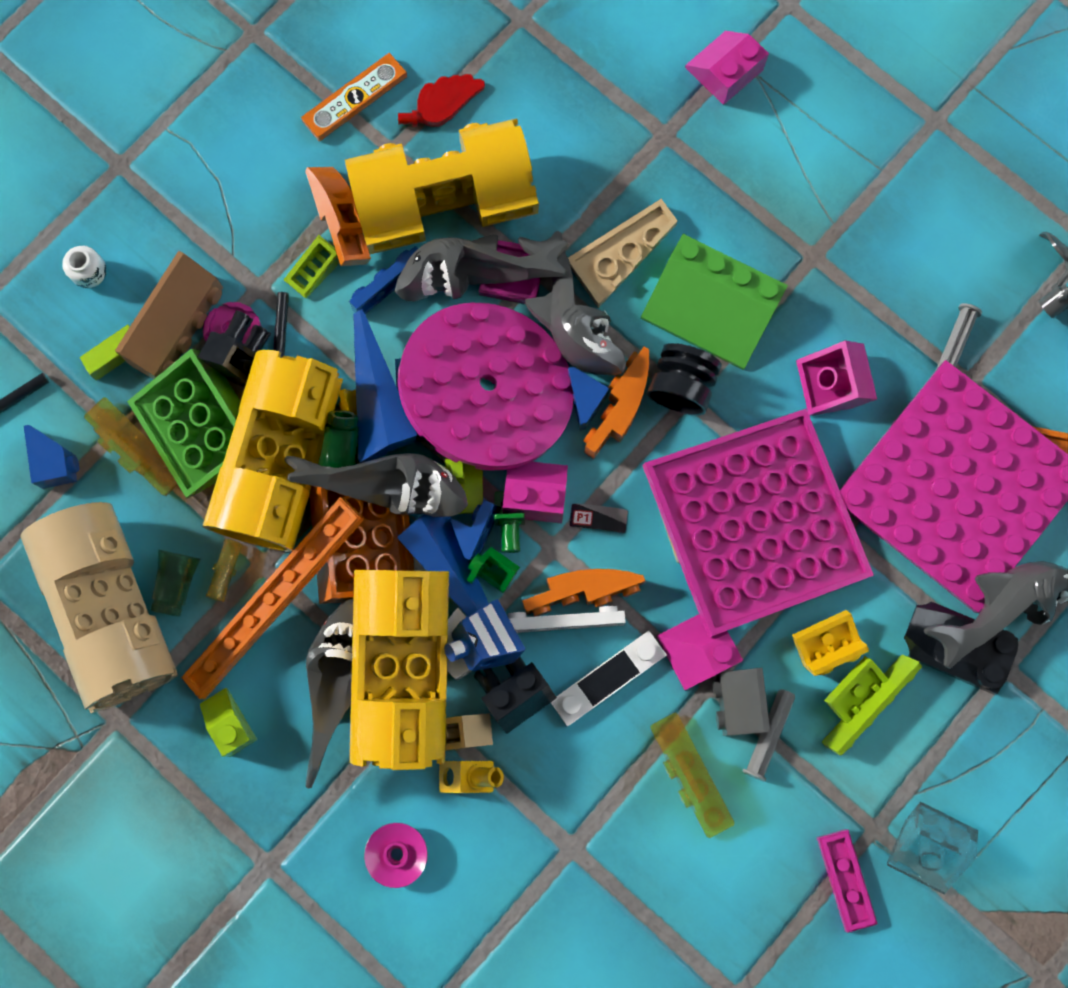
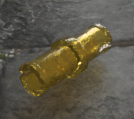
(224, 570)

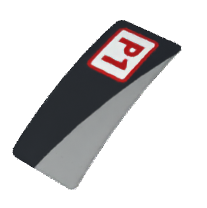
(598, 517)

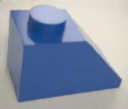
(49, 461)

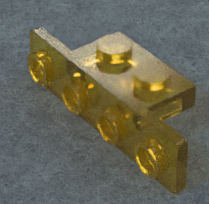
(133, 447)
(689, 770)

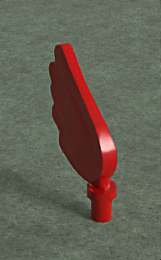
(442, 100)

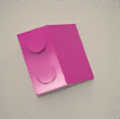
(728, 64)
(836, 378)
(536, 491)

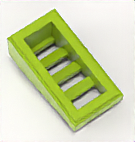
(306, 260)

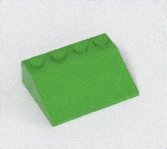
(713, 301)
(189, 420)

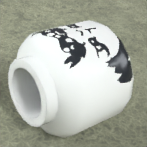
(84, 266)

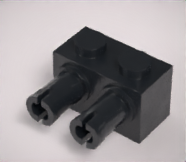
(228, 353)
(516, 697)

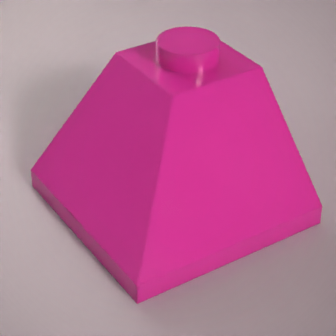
(695, 654)

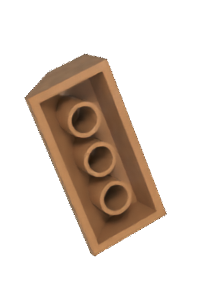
(170, 316)

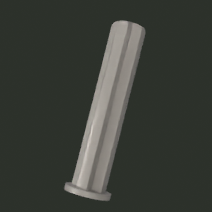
(960, 333)
(768, 740)

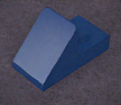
(474, 538)

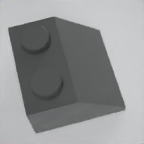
(741, 702)

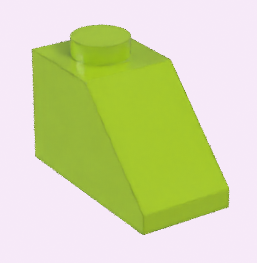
(226, 723)

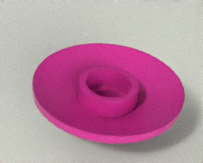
(379, 857)

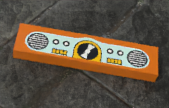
(354, 97)

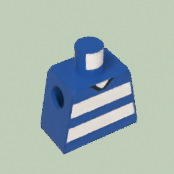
(485, 639)

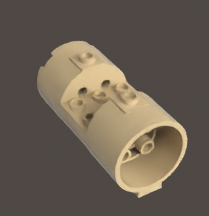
(97, 605)

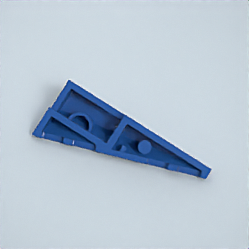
(378, 404)
(437, 549)

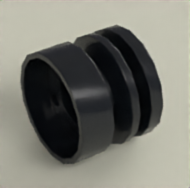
(684, 379)

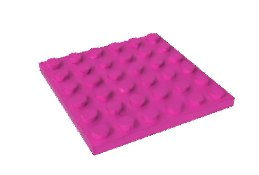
(959, 484)
(757, 521)

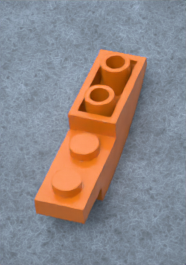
(338, 208)
(627, 397)
(594, 584)

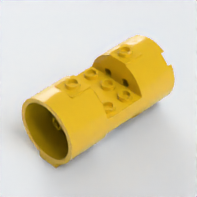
(488, 172)
(278, 417)
(399, 668)

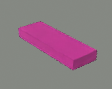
(846, 880)

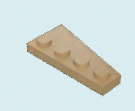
(614, 256)

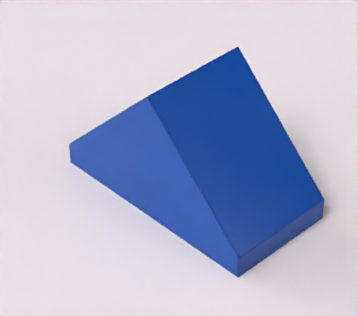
(587, 395)

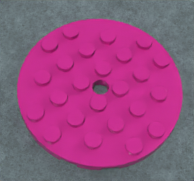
(459, 417)

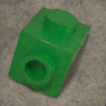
(493, 568)

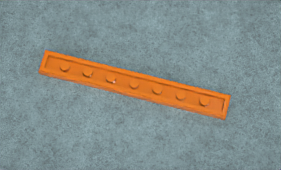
(272, 598)

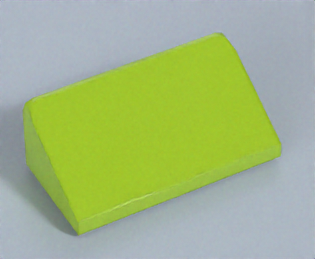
(103, 357)

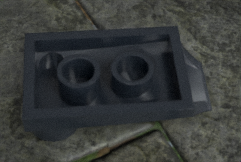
(983, 667)

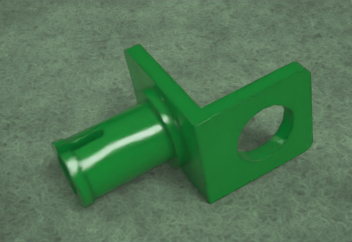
(509, 526)

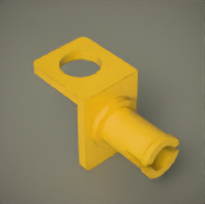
(470, 777)

